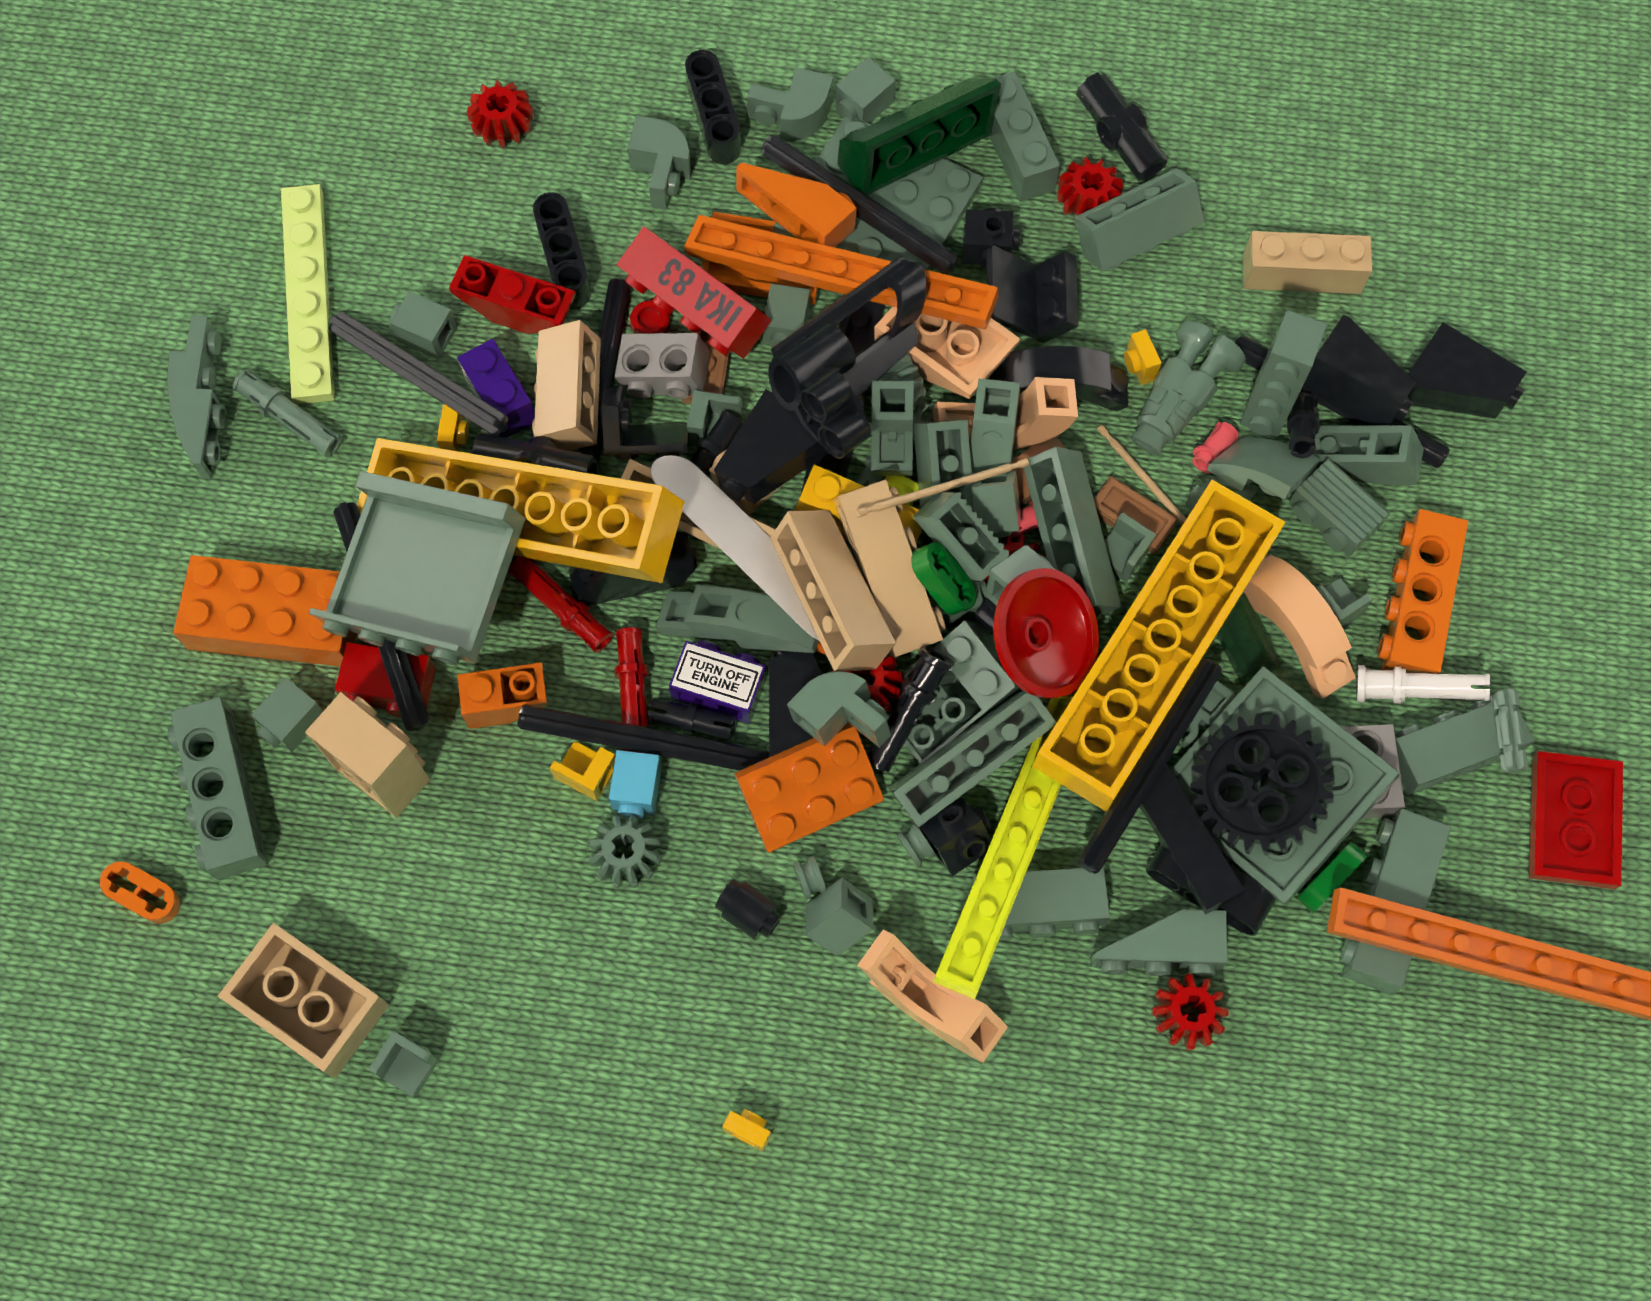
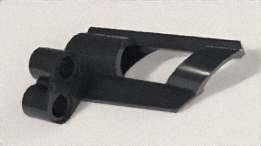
(822, 376)

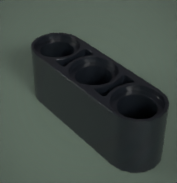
(708, 92)
(558, 235)
(1242, 914)

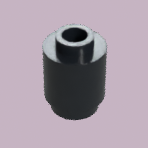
(748, 909)

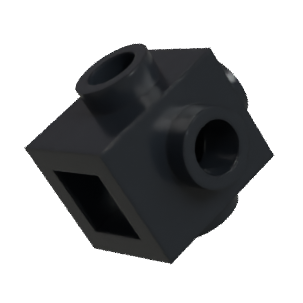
(987, 229)
(958, 835)

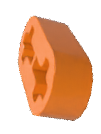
(145, 884)

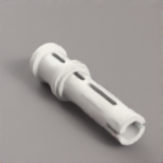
(1398, 684)

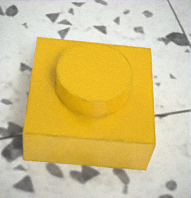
(1142, 357)
(452, 430)
(748, 1128)

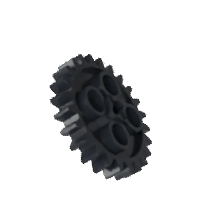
(1242, 817)

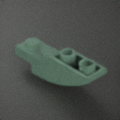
(192, 402)
(733, 614)

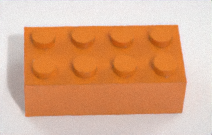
(258, 611)

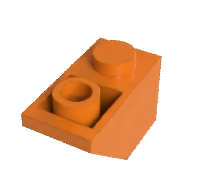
(498, 694)

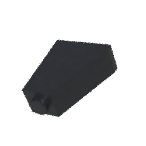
(1360, 376)
(1464, 376)
(766, 452)
(601, 587)
(787, 676)

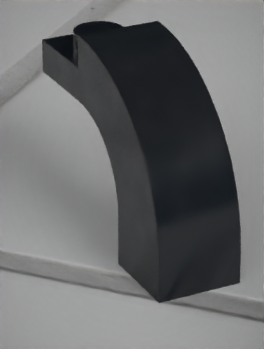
(1090, 368)

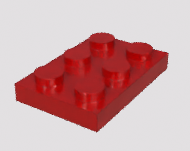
(1576, 820)

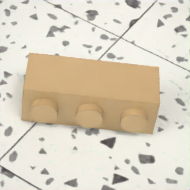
(1307, 262)
(567, 386)

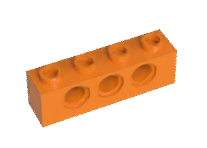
(1444, 541)

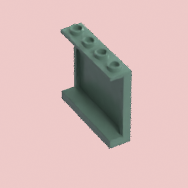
(423, 569)

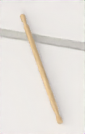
(1142, 474)
(941, 487)

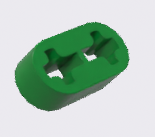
(943, 578)
(1332, 877)

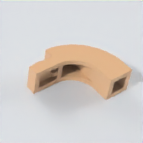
(1042, 414)
(1305, 620)
(947, 1014)

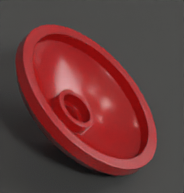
(1046, 633)

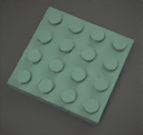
(927, 199)
(1358, 775)

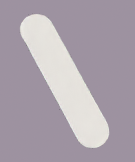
(731, 531)

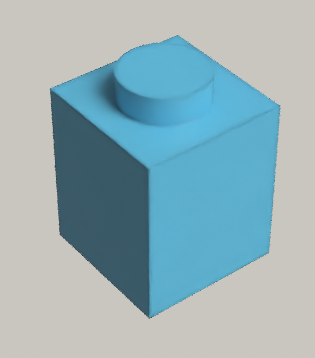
(635, 783)

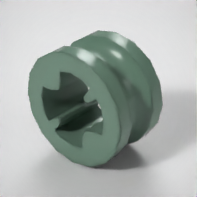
(916, 845)
(809, 877)

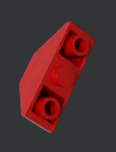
(510, 296)

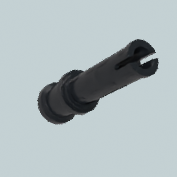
(916, 694)

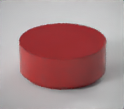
(649, 319)

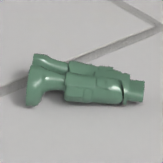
(1181, 392)

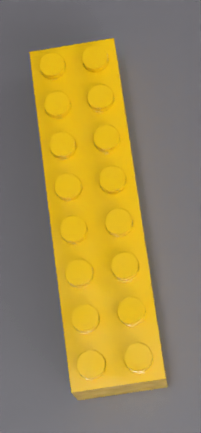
(568, 514)
(1158, 645)

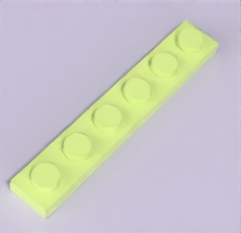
(307, 294)

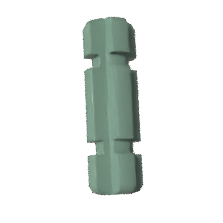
(1510, 730)

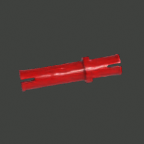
(573, 614)
(631, 675)

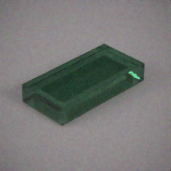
(1246, 642)

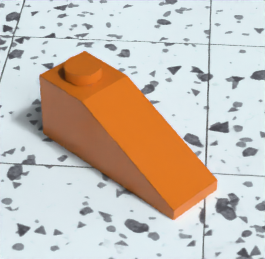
(798, 204)

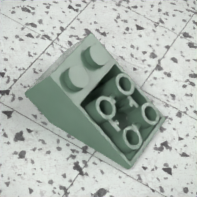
(964, 694)

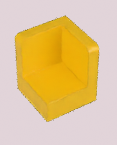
(585, 770)

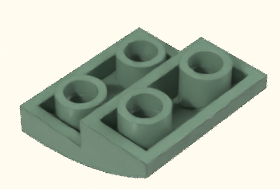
(1265, 463)

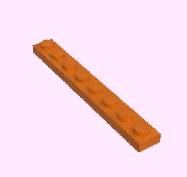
(832, 269)
(1490, 952)

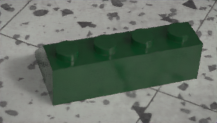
(919, 134)

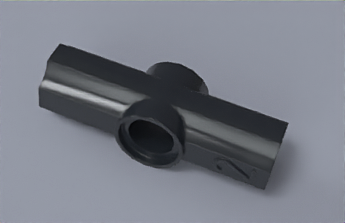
(1121, 127)
(535, 451)

